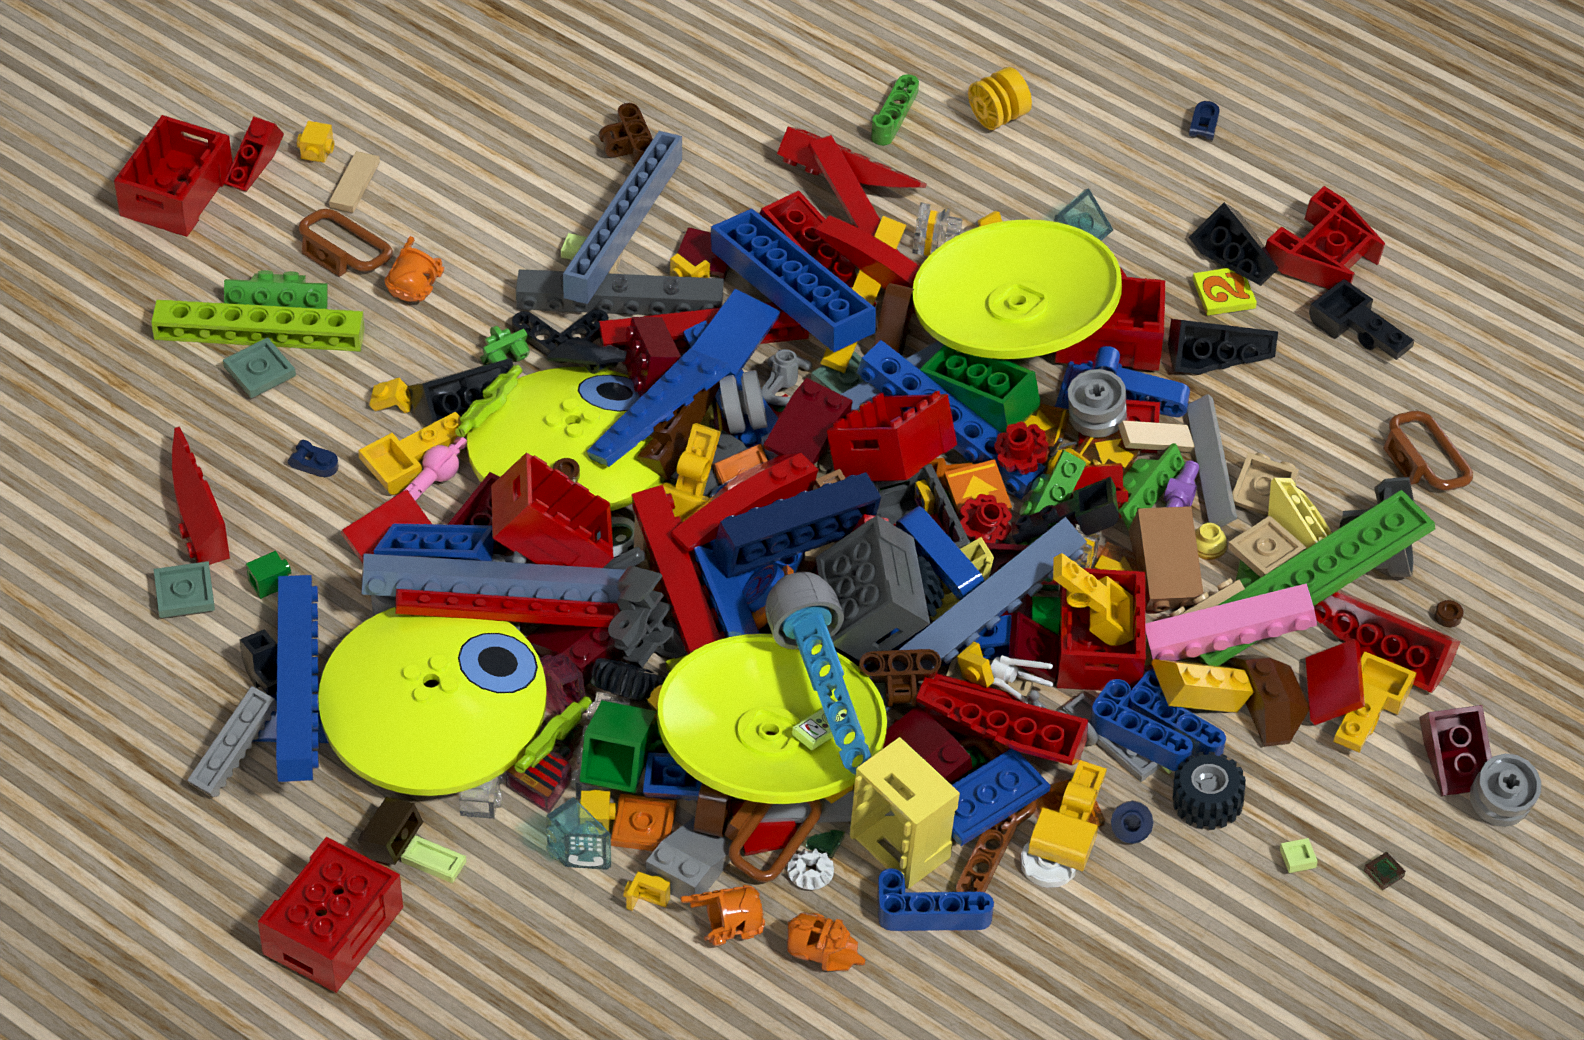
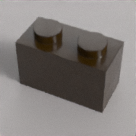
(390, 830)

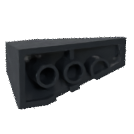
(1234, 244)
(1209, 346)
(454, 392)

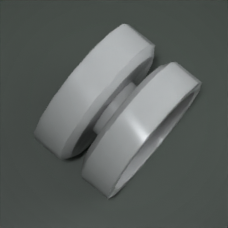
(742, 402)
(1097, 403)
(1505, 790)

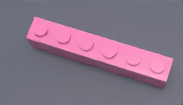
(1231, 624)

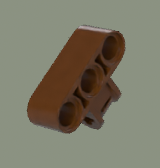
(629, 134)
(895, 317)
(900, 685)

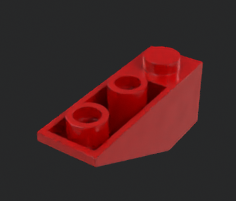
(254, 153)

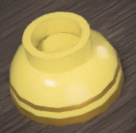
(1210, 541)

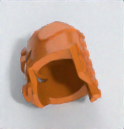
(407, 275)
(730, 911)
(822, 941)

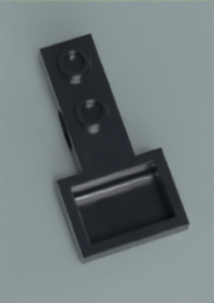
(1349, 307)
(1092, 507)

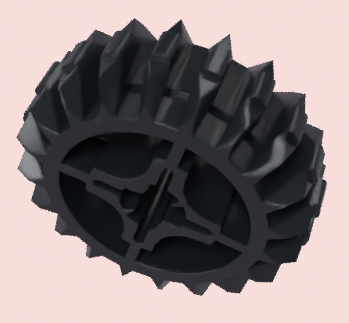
(625, 678)

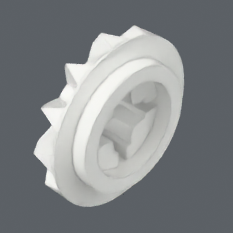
(810, 879)

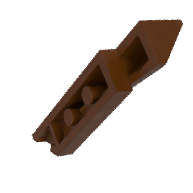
(672, 436)

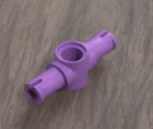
(1182, 489)

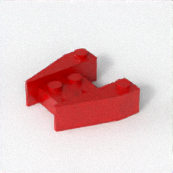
(1330, 247)

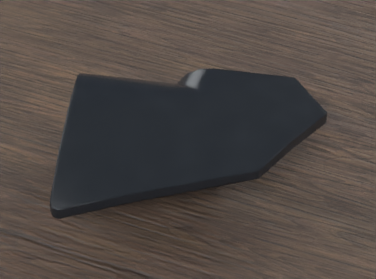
(591, 355)

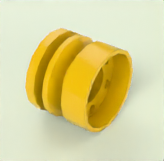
(1000, 98)

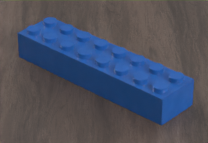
(793, 280)

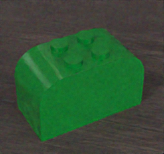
(988, 386)

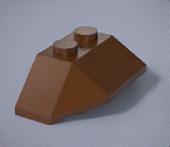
(1277, 699)

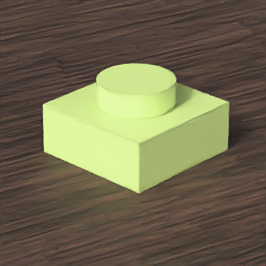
(572, 245)
(1298, 855)

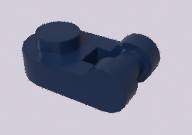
(1206, 114)
(322, 462)

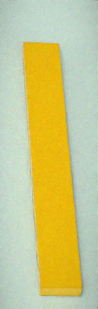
(890, 233)

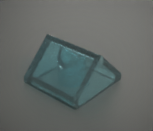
(1086, 215)

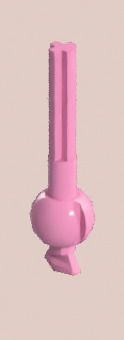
(439, 465)

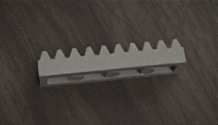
(233, 742)

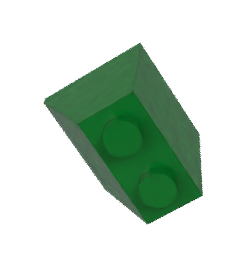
(617, 746)

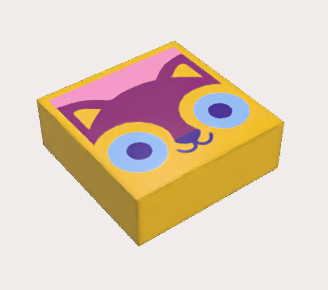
(924, 496)

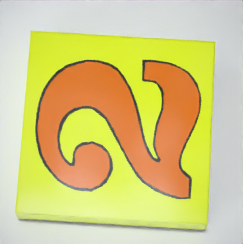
(1223, 291)

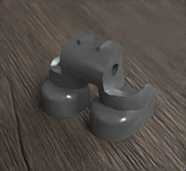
(1401, 563)
(641, 623)

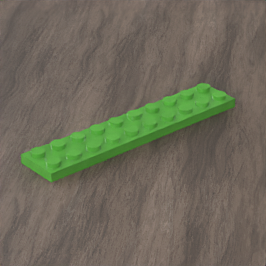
(1340, 557)

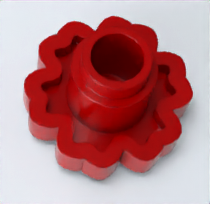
(1022, 448)
(985, 519)

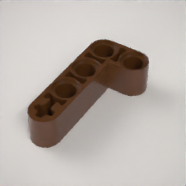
(712, 811)

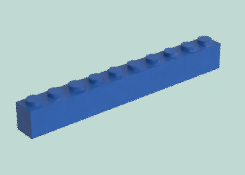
(296, 679)

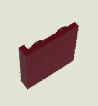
(697, 248)

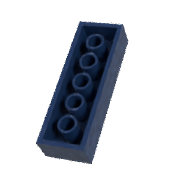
(794, 524)

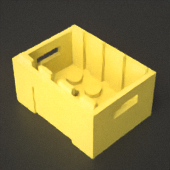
(922, 805)

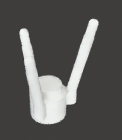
(1005, 671)

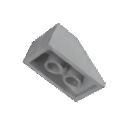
(689, 860)

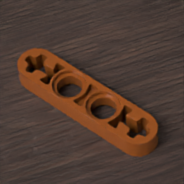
(990, 857)

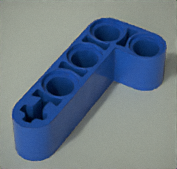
(1145, 387)
(941, 552)
(1150, 701)
(1135, 731)
(970, 909)

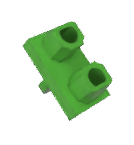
(504, 342)

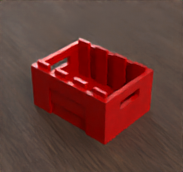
(150, 184)
(1132, 329)
(891, 442)
(550, 516)
(1079, 663)
(336, 943)

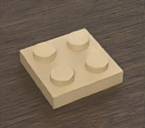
(1265, 546)

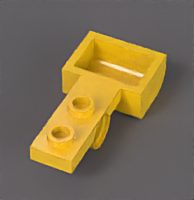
(397, 462)
(693, 471)
(1109, 603)
(1385, 688)
(1067, 834)

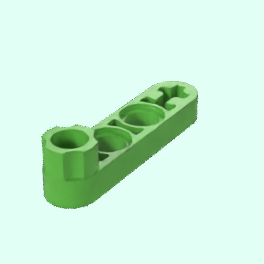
(883, 126)

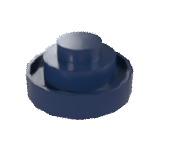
(1132, 822)

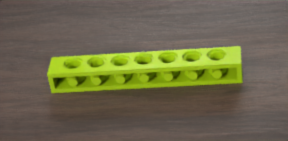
(252, 323)

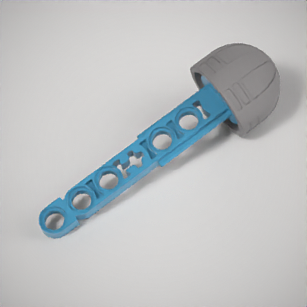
(804, 614)

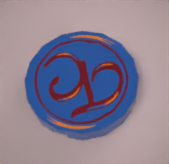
(760, 585)

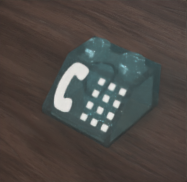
(577, 837)

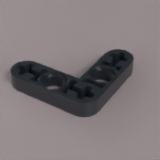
(537, 326)

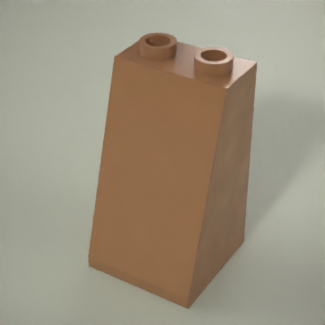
(1168, 555)

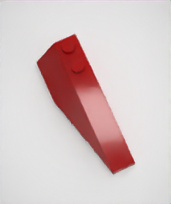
(795, 150)
(798, 221)
(869, 253)
(756, 487)
(196, 506)
(1389, 637)
(1008, 721)

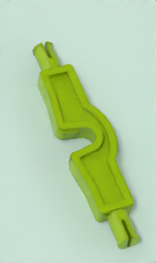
(494, 398)
(557, 729)

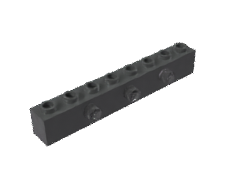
(621, 294)

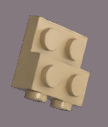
(1255, 479)

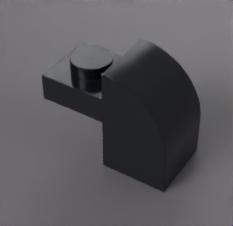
(260, 660)

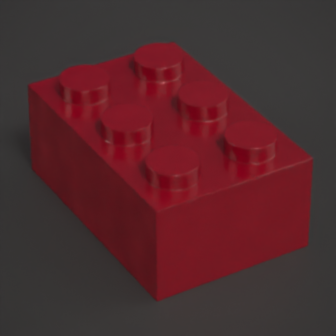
(649, 352)

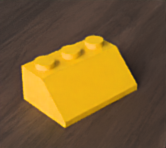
(1203, 685)

